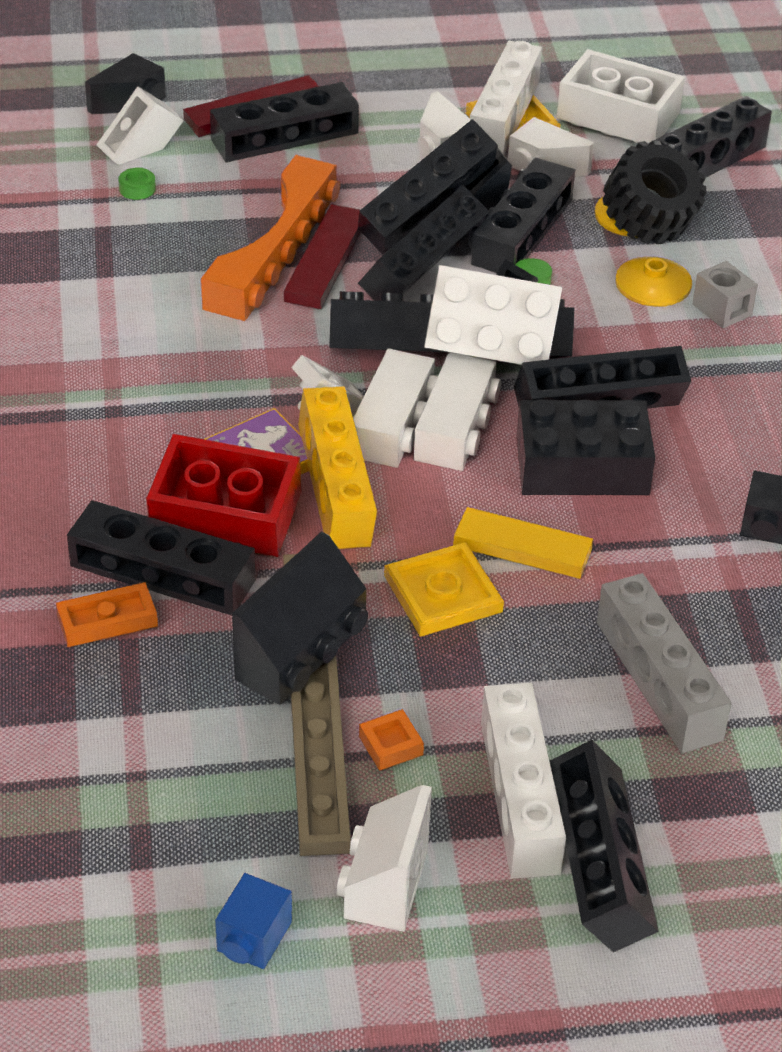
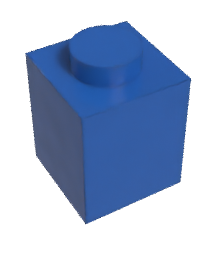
(253, 921)

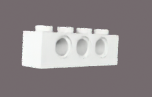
(508, 91)
(522, 781)

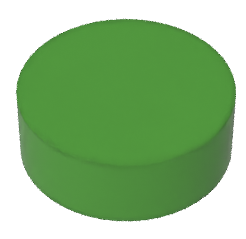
(137, 183)
(537, 268)

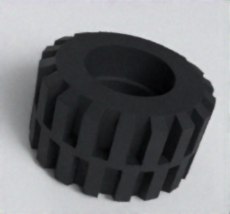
(668, 175)

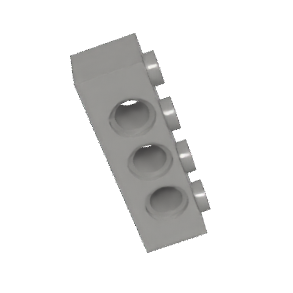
(663, 663)

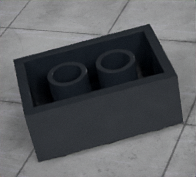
(584, 447)

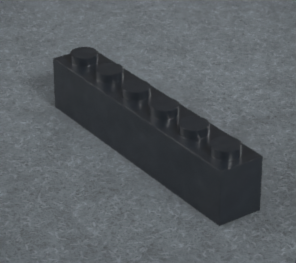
(404, 324)

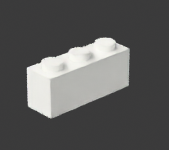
(394, 406)
(456, 411)

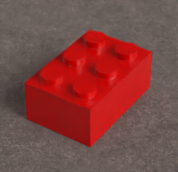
(227, 491)

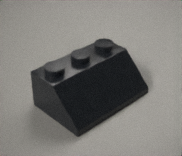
(297, 620)

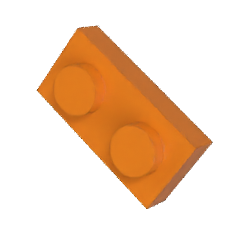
(106, 614)

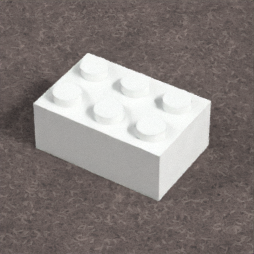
(620, 97)
(492, 316)

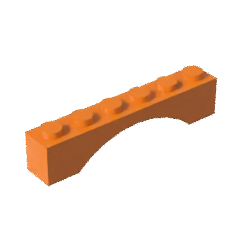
(242, 277)

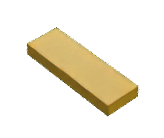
(524, 542)

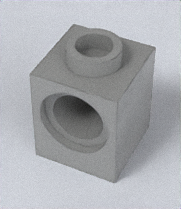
(724, 294)

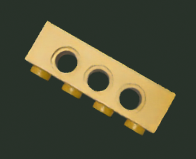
(337, 467)

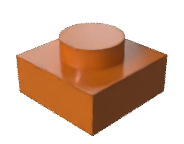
(391, 739)

